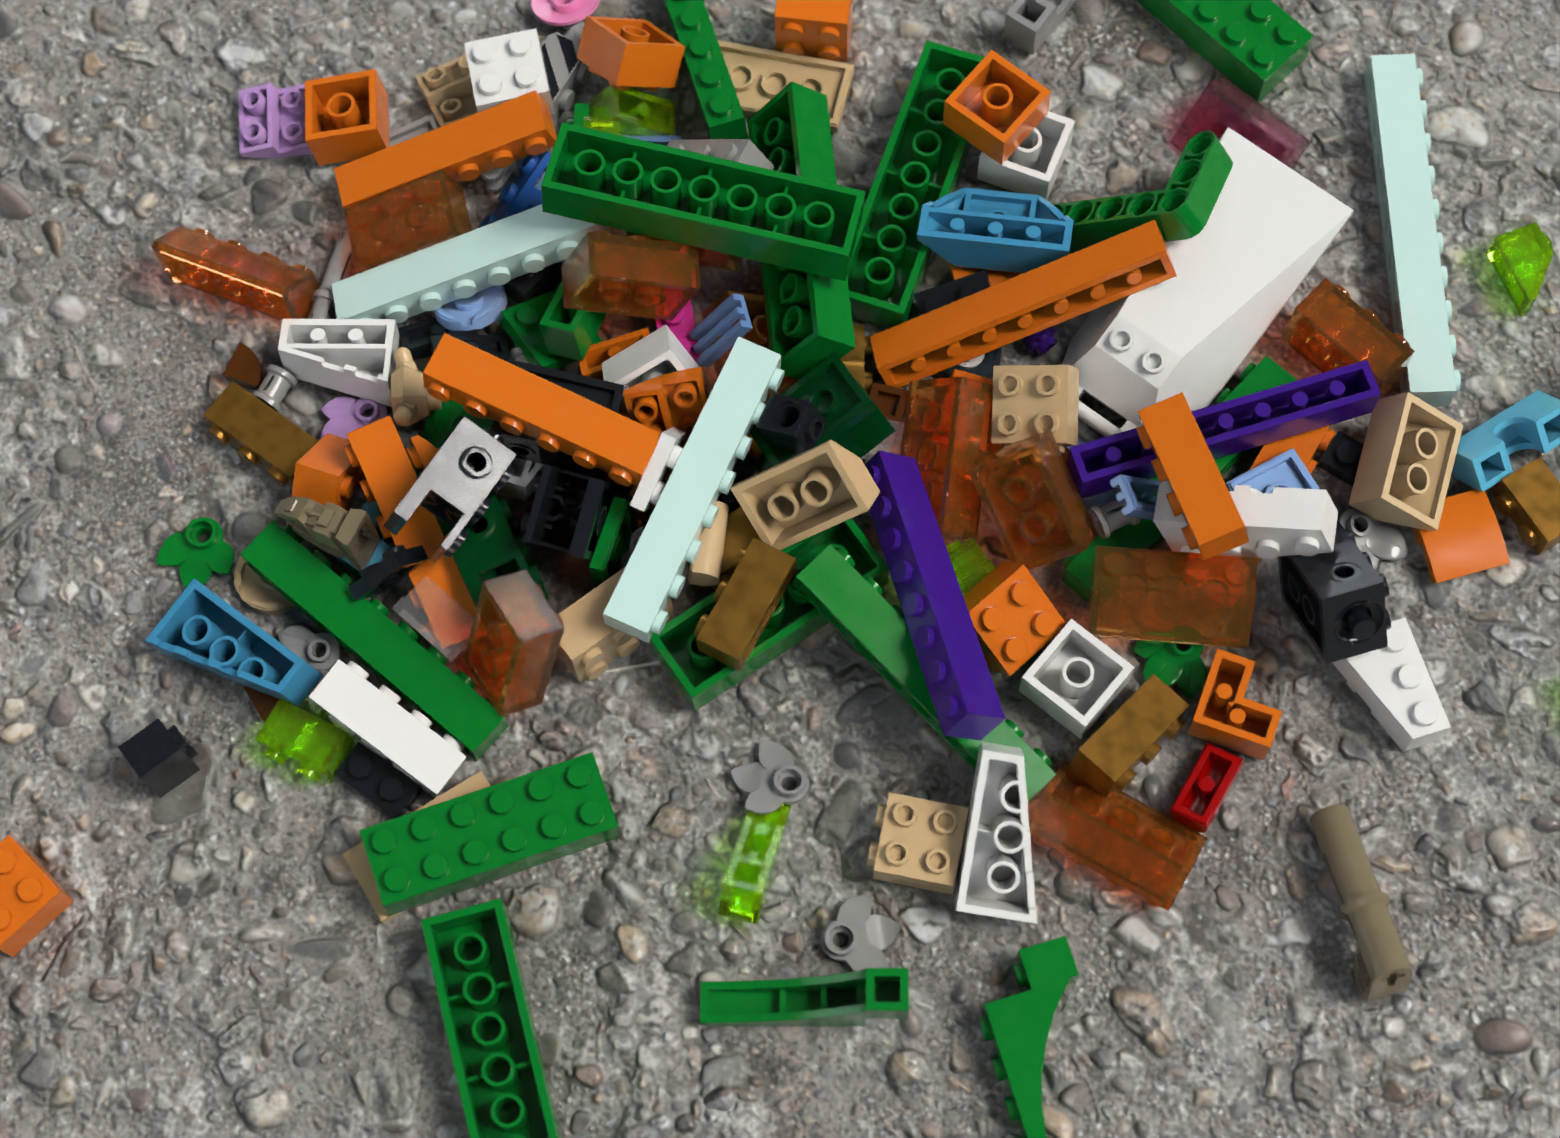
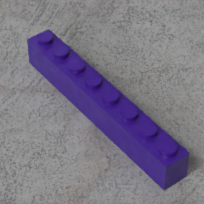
(1236, 424)
(932, 600)

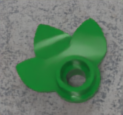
(196, 558)
(1173, 665)

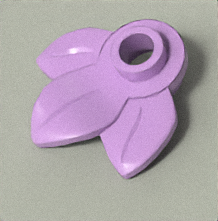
(346, 415)

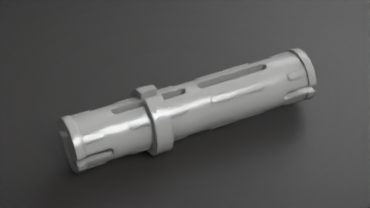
(337, 269)

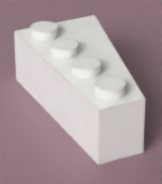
(1276, 522)
(387, 726)
(996, 849)

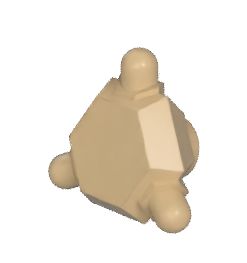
(408, 396)

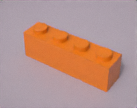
(1192, 476)

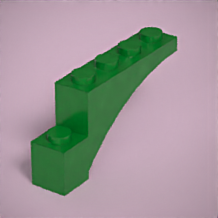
(808, 1001)
(1022, 1025)

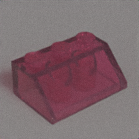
(1228, 106)

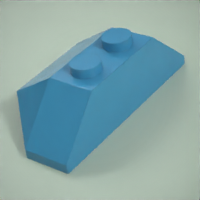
(995, 230)

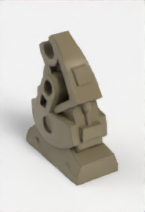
(332, 528)

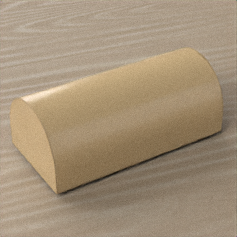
(708, 565)

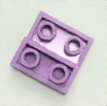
(272, 122)

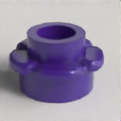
(1041, 341)

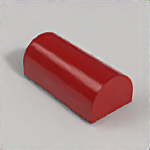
(1206, 788)

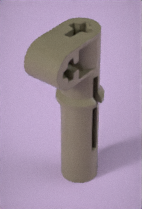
(1380, 959)

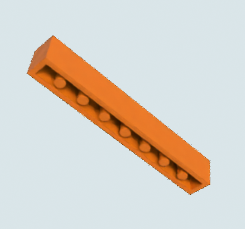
(1023, 305)

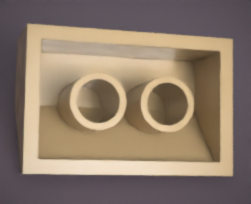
(1406, 463)
(806, 494)

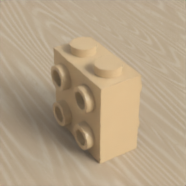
(1034, 401)
(918, 843)

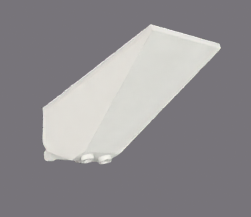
(1225, 293)

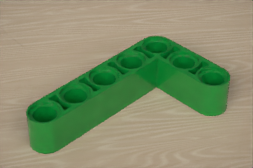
(1178, 209)

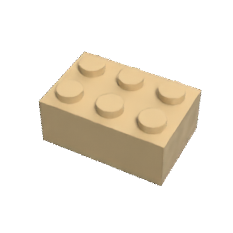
(587, 640)

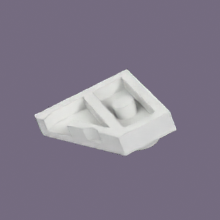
(664, 458)

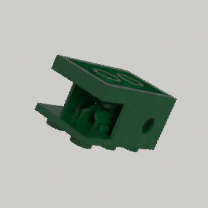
(849, 410)
(492, 549)

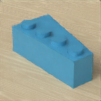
(223, 641)

